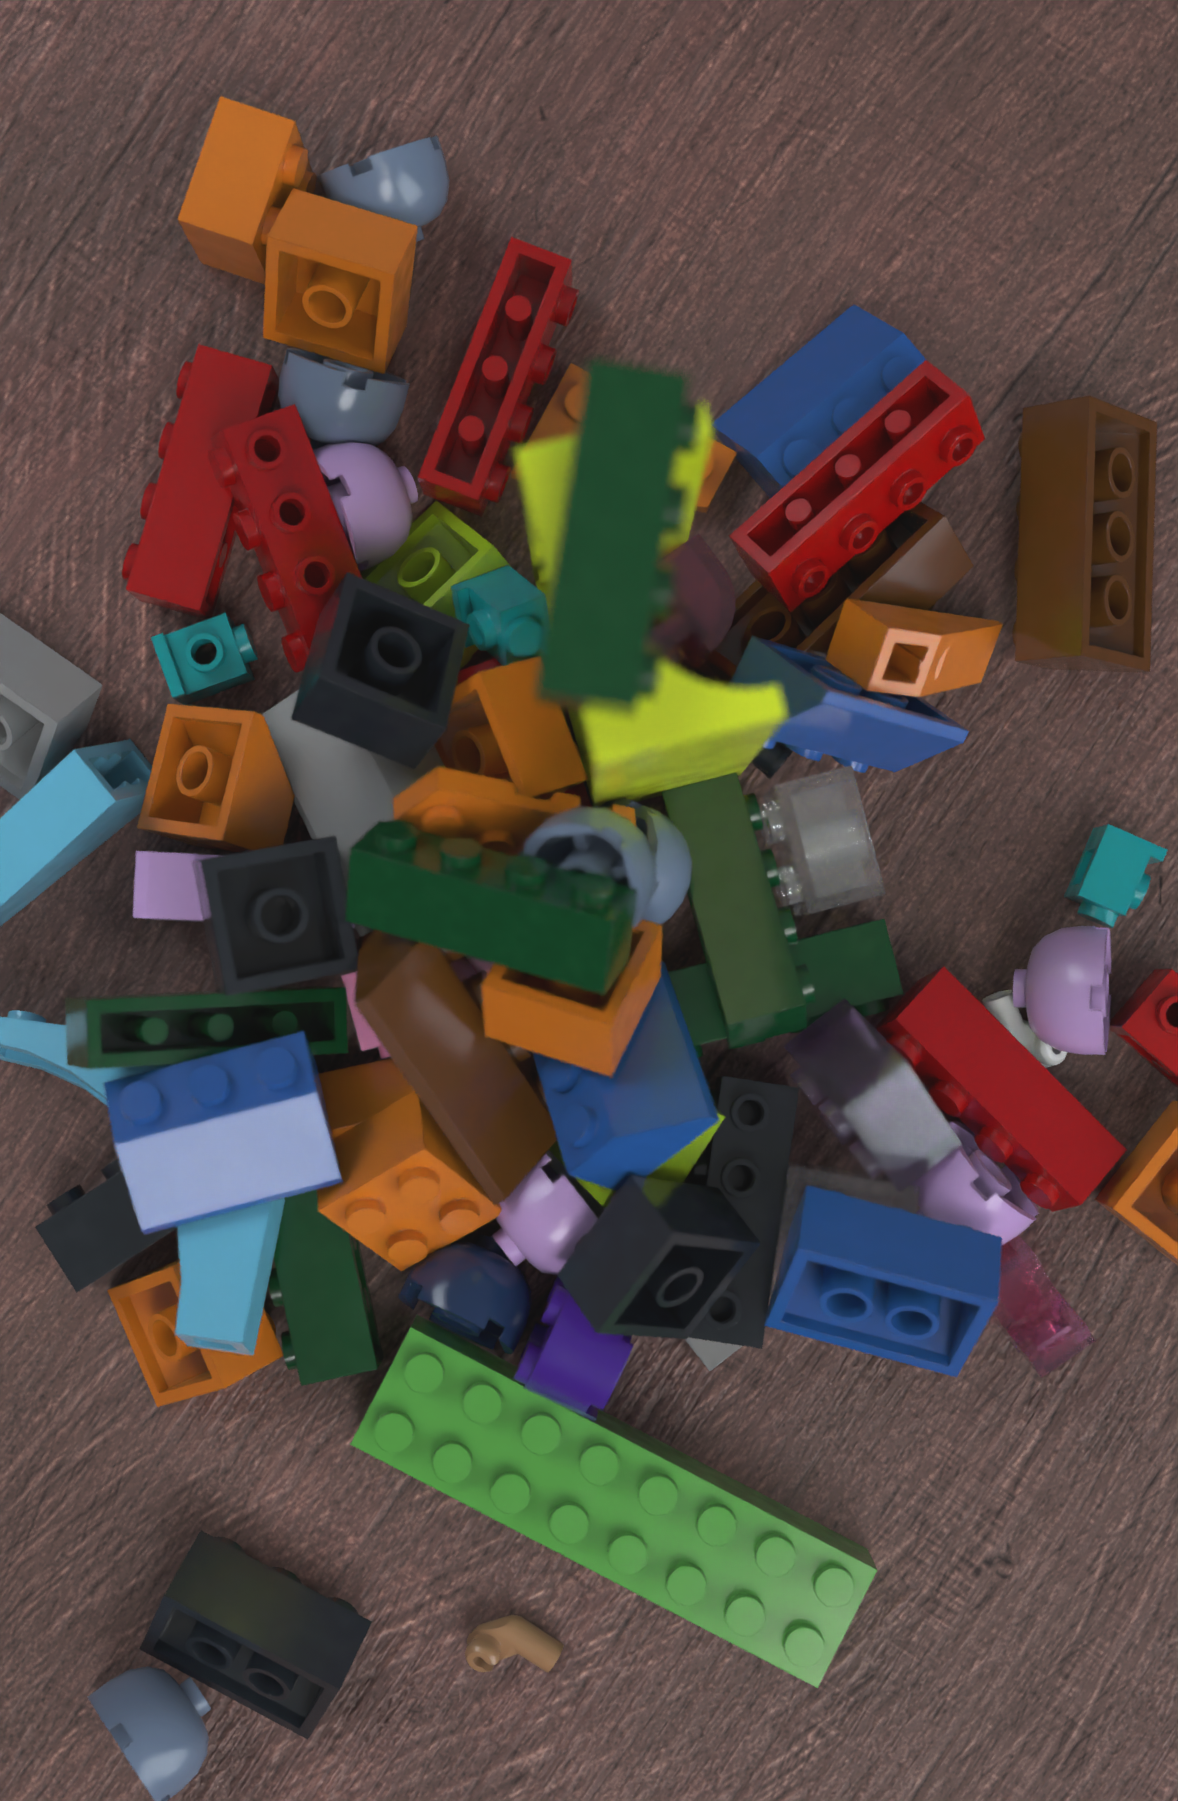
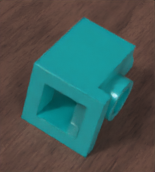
(503, 614)
(194, 681)
(1112, 874)

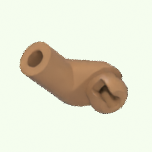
(510, 1637)

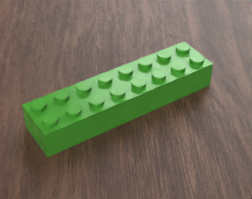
(617, 1502)

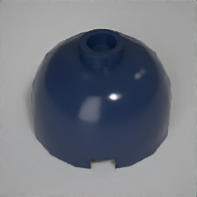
(472, 1292)

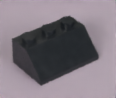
(255, 1634)

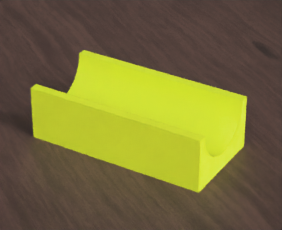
(691, 726)

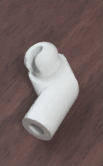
(1002, 1008)

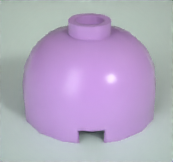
(369, 497)
(1068, 989)
(975, 1192)
(543, 1220)

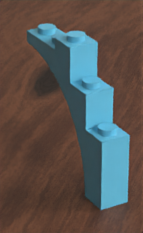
(221, 1257)

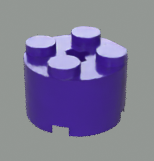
(571, 1360)

